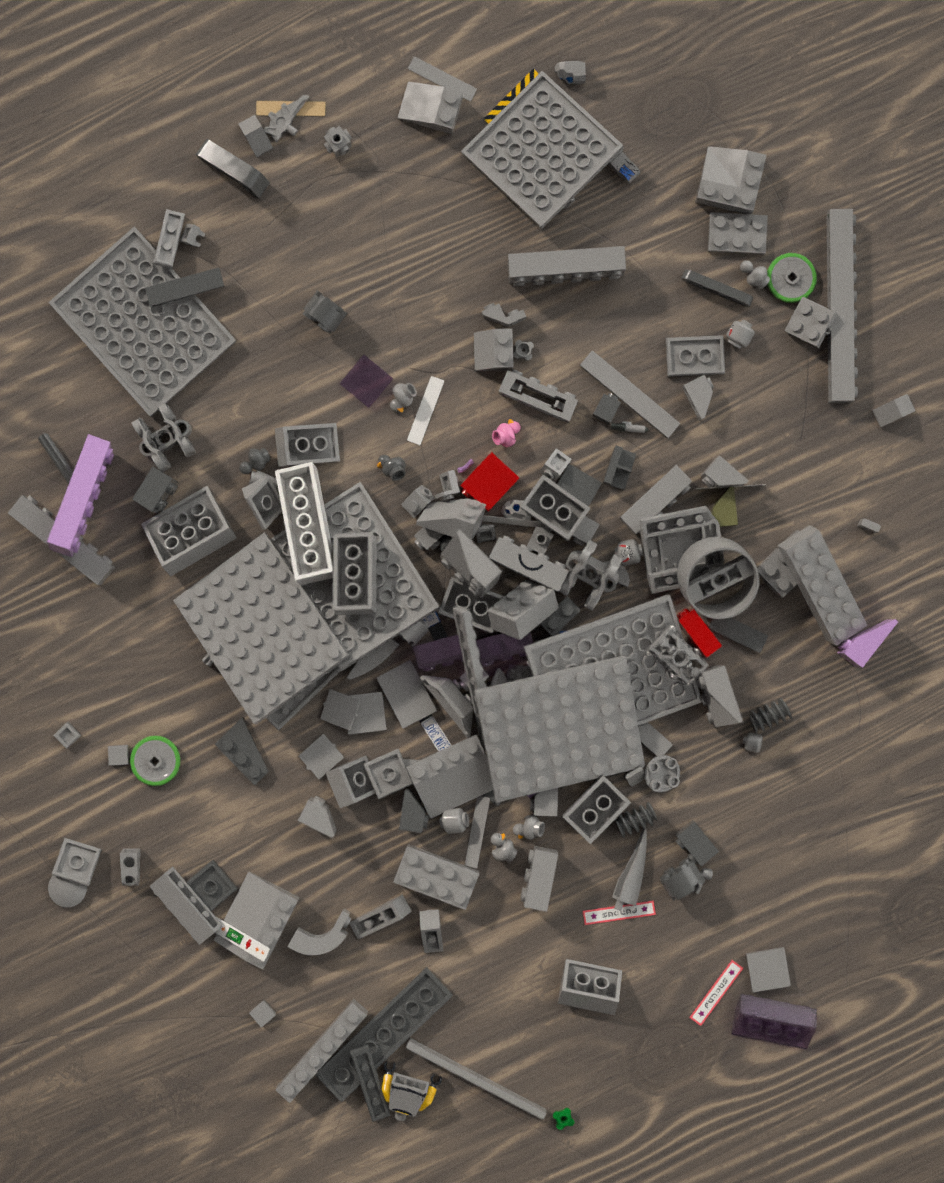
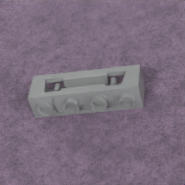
(534, 385)

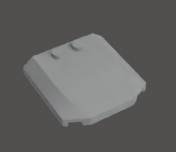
(667, 539)

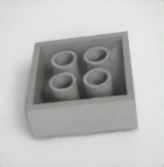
(730, 179)
(470, 565)
(718, 696)

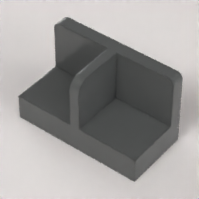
(619, 468)

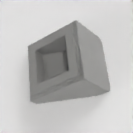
(635, 776)

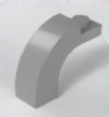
(319, 944)

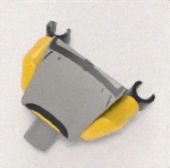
(407, 1094)

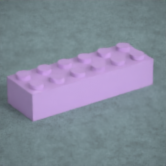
(80, 496)

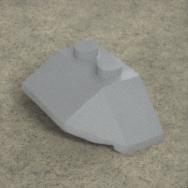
(452, 700)

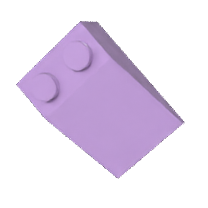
(862, 646)

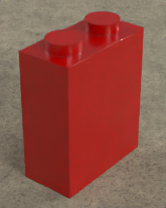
(489, 481)
(698, 632)

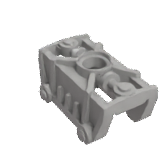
(668, 661)

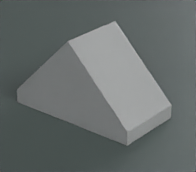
(255, 136)
(893, 410)

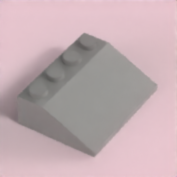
(188, 531)
(451, 776)
(259, 912)

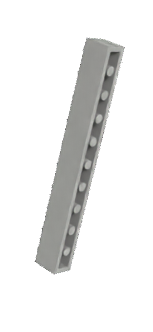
(841, 300)

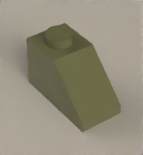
(725, 509)

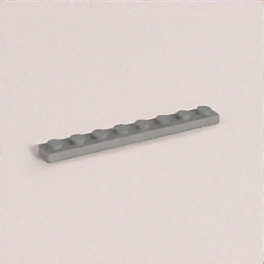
(470, 657)

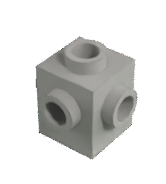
(338, 148)

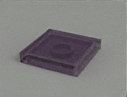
(366, 381)

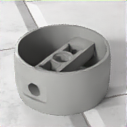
(731, 573)

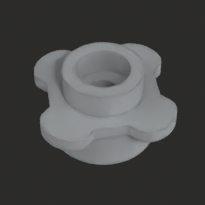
(527, 346)

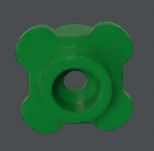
(566, 1112)

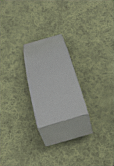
(373, 659)

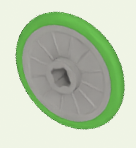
(800, 268)
(146, 770)

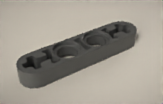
(717, 288)

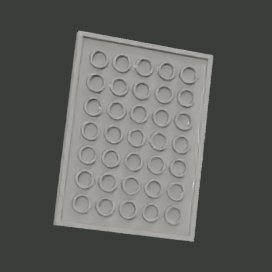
(143, 346)
(400, 591)
(260, 628)
(624, 635)
(560, 728)

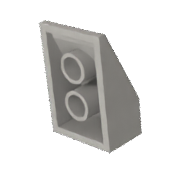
(431, 106)
(307, 444)
(453, 515)

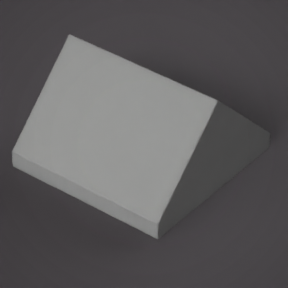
(263, 501)

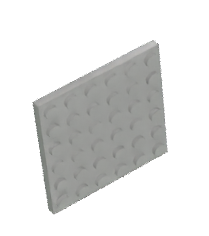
(542, 149)

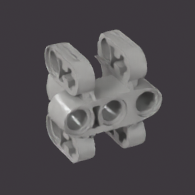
(158, 447)
(581, 570)

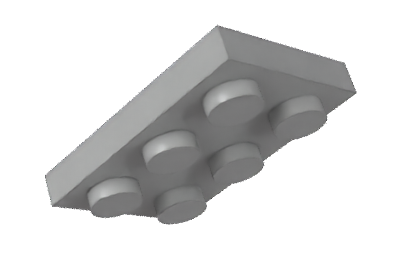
(737, 233)

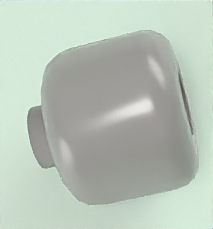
(753, 742)

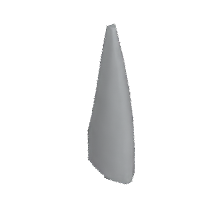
(630, 880)

